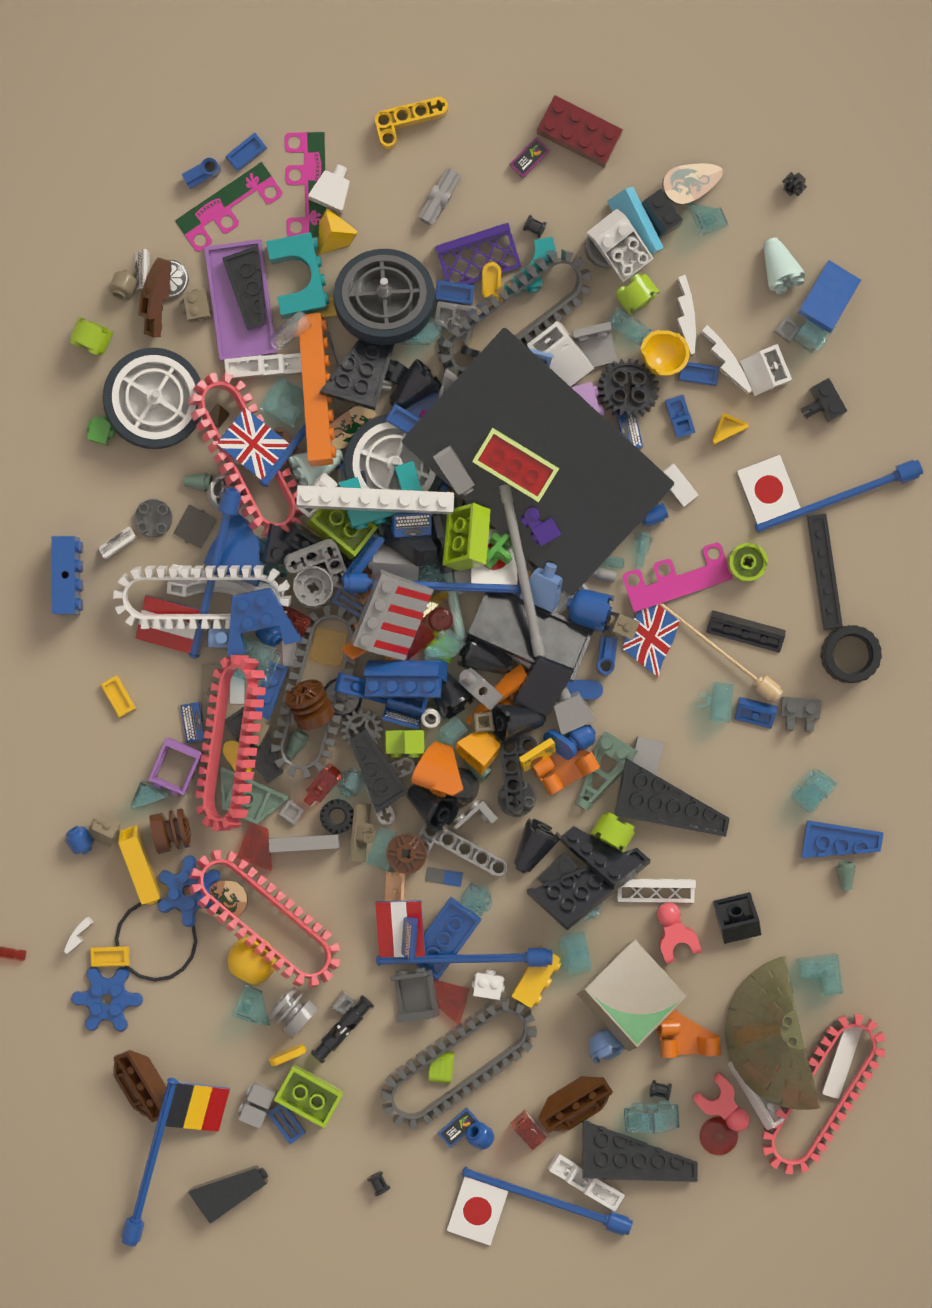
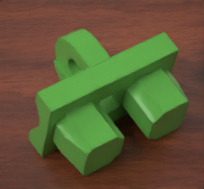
(499, 550)

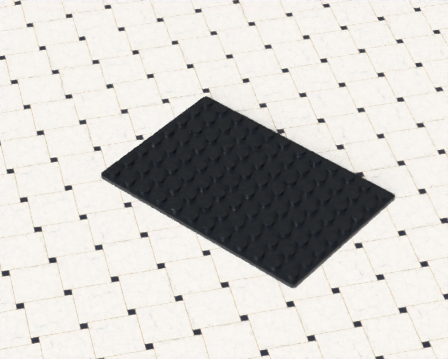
(601, 479)

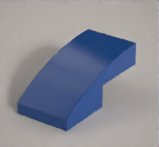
(679, 416)

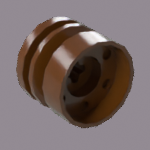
(309, 704)
(169, 831)
(406, 865)

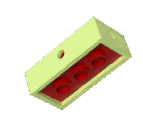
(515, 464)

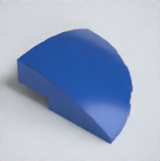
(239, 548)

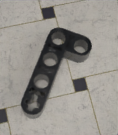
(516, 775)

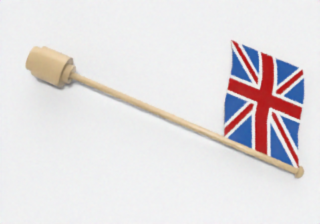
(656, 635)

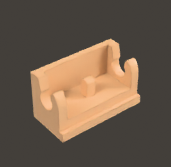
(394, 886)

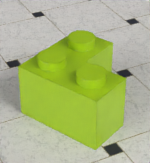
(405, 741)

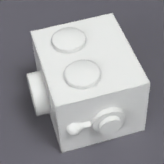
(488, 984)

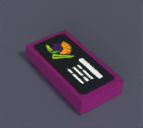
(529, 157)

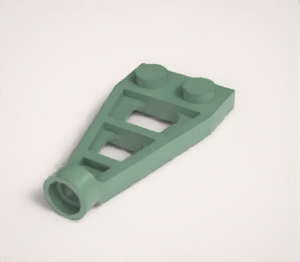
(617, 750)

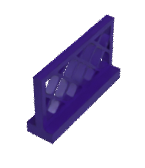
(475, 239)

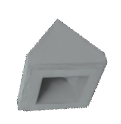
(343, 1002)

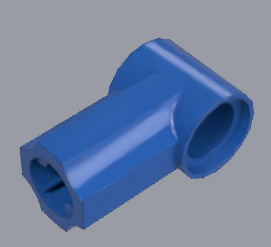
(199, 173)
(607, 654)

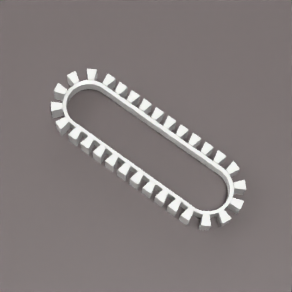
(186, 571)

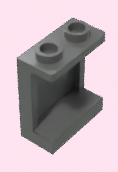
(415, 995)

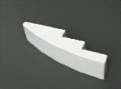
(687, 322)
(263, 365)
(730, 366)
(594, 1188)

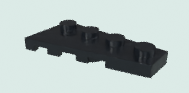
(246, 280)
(264, 758)
(377, 772)
(602, 858)

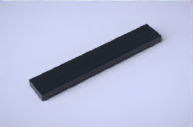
(824, 571)

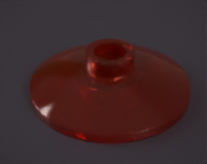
(708, 1133)

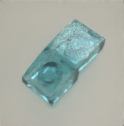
(629, 326)

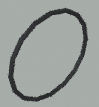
(159, 978)

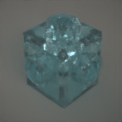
(431, 573)
(476, 899)

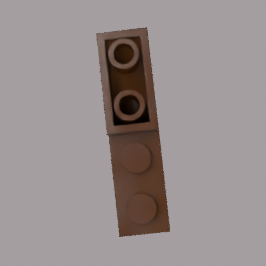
(154, 291)

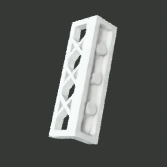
(658, 883)

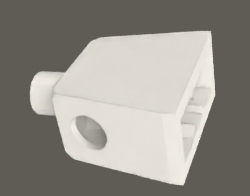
(331, 189)

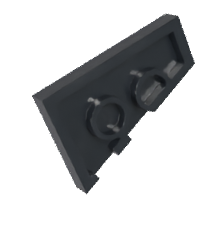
(276, 548)

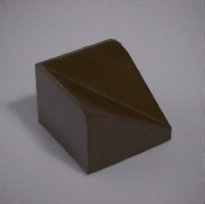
(218, 415)

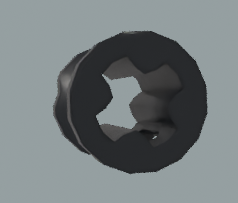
(534, 226)
(660, 1090)
(378, 1183)

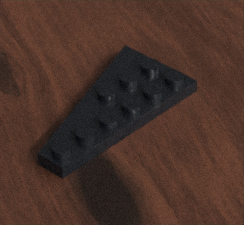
(360, 375)
(657, 801)
(578, 892)
(626, 1158)

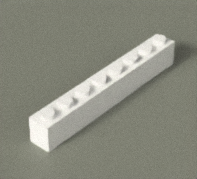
(375, 500)

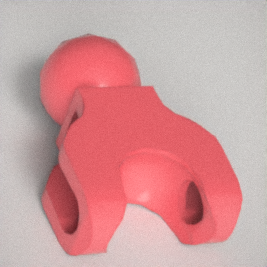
(674, 932)
(725, 1106)

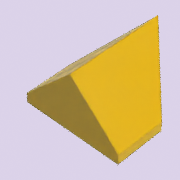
(334, 233)
(727, 427)

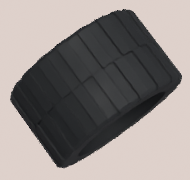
(874, 654)

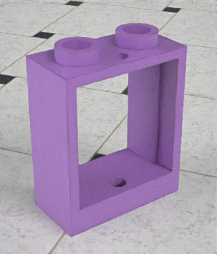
(174, 789)

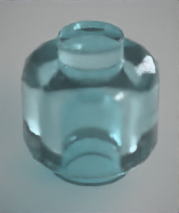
(351, 783)

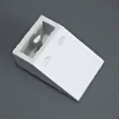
(620, 244)
(567, 358)

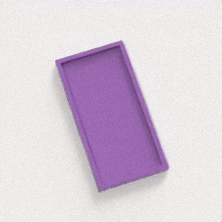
(230, 328)

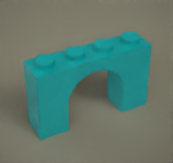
(300, 248)
(407, 480)

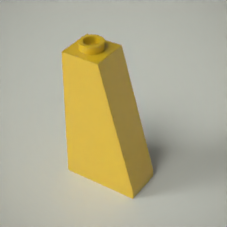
(139, 865)

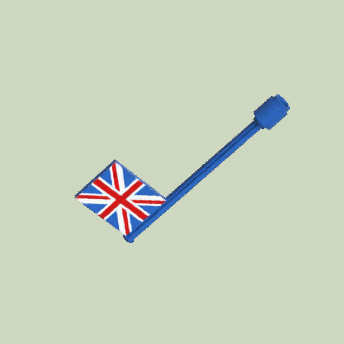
(258, 446)

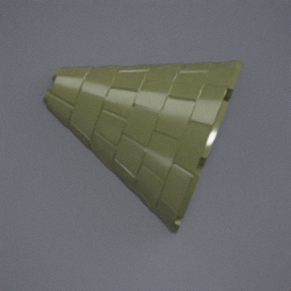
(767, 1039)

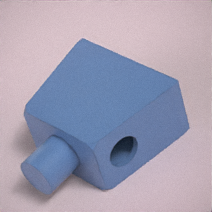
(546, 587)
(217, 638)

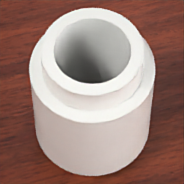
(427, 721)

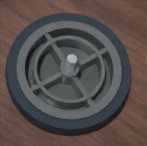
(384, 296)

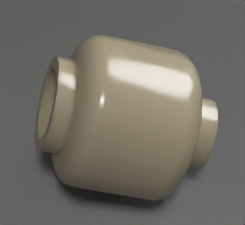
(123, 284)

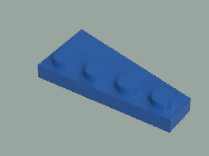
(831, 839)

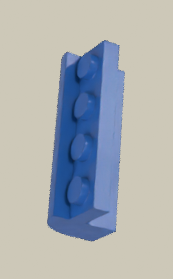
(405, 678)

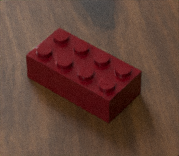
(579, 131)

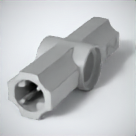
(439, 196)

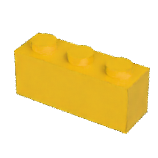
(534, 981)

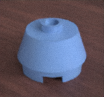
(604, 1046)

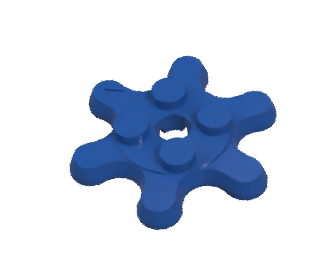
(176, 897)
(120, 999)

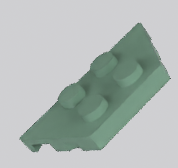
(262, 799)

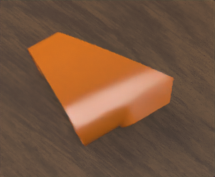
(438, 771)
(559, 772)
(685, 1037)

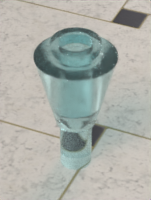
(643, 543)

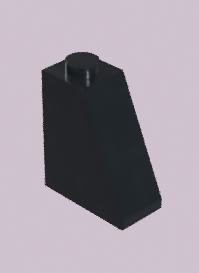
(416, 549)

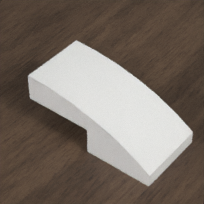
(682, 488)
(75, 939)

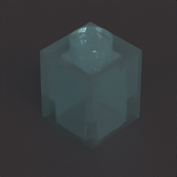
(452, 730)

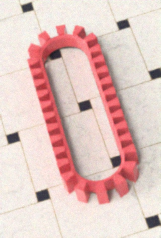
(195, 399)
(230, 665)
(298, 981)
(878, 1037)

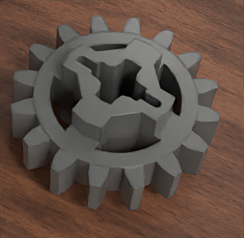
(366, 717)

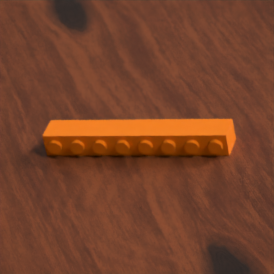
(317, 406)

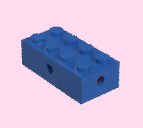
(65, 561)

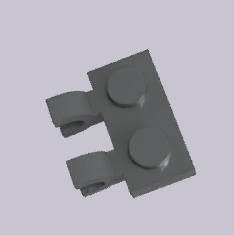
(800, 708)

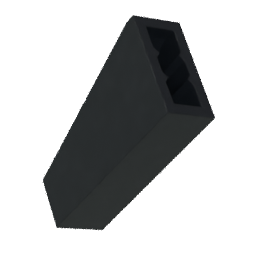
(226, 1192)

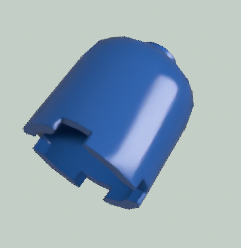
(590, 609)

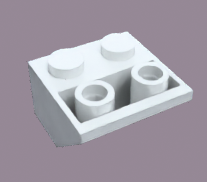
(766, 370)

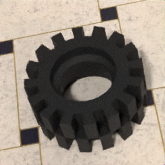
(325, 816)

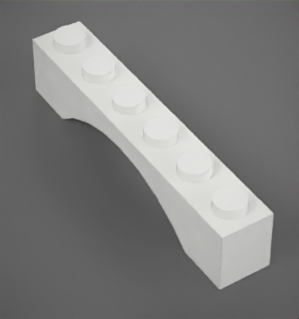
(233, 587)

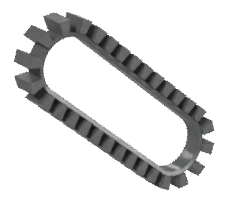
(566, 256)
(293, 676)
(391, 1081)

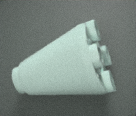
(781, 267)
(305, 473)

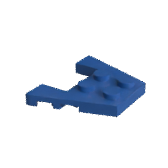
(254, 612)

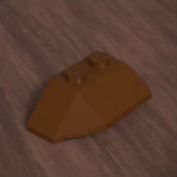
(140, 1083)
(574, 1103)

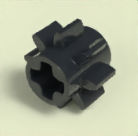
(794, 184)

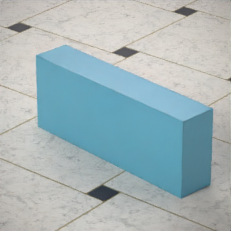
(631, 206)

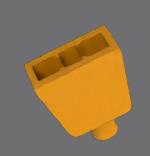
(478, 750)

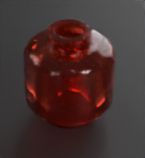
(437, 612)

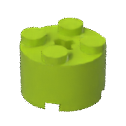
(637, 293)
(91, 335)
(757, 566)
(613, 832)

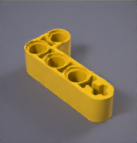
(412, 119)

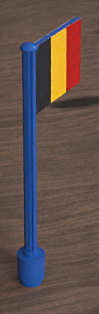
(182, 1107)

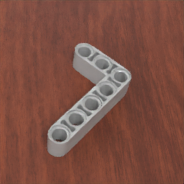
(454, 847)

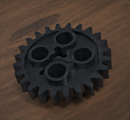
(610, 387)

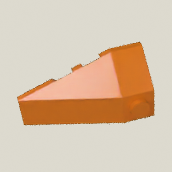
(507, 687)

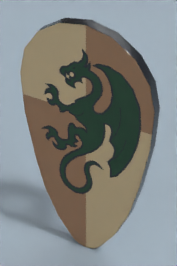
(690, 182)
(348, 423)
(229, 894)

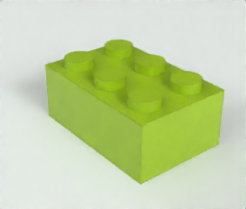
(335, 525)
(466, 537)
(309, 1096)

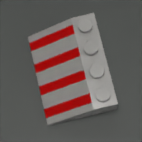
(391, 615)

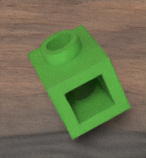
(100, 430)

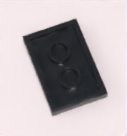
(543, 685)

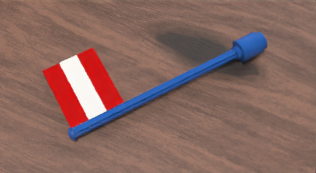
(188, 639)
(390, 928)

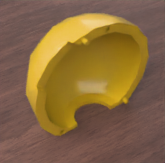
(665, 353)
(247, 964)

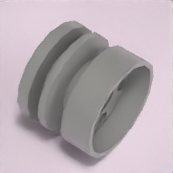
(305, 579)
(292, 1012)

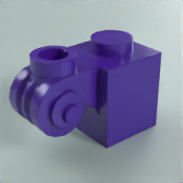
(542, 531)

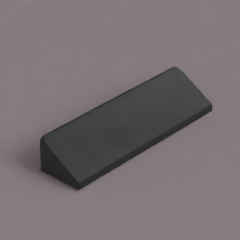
(300, 538)
(746, 631)

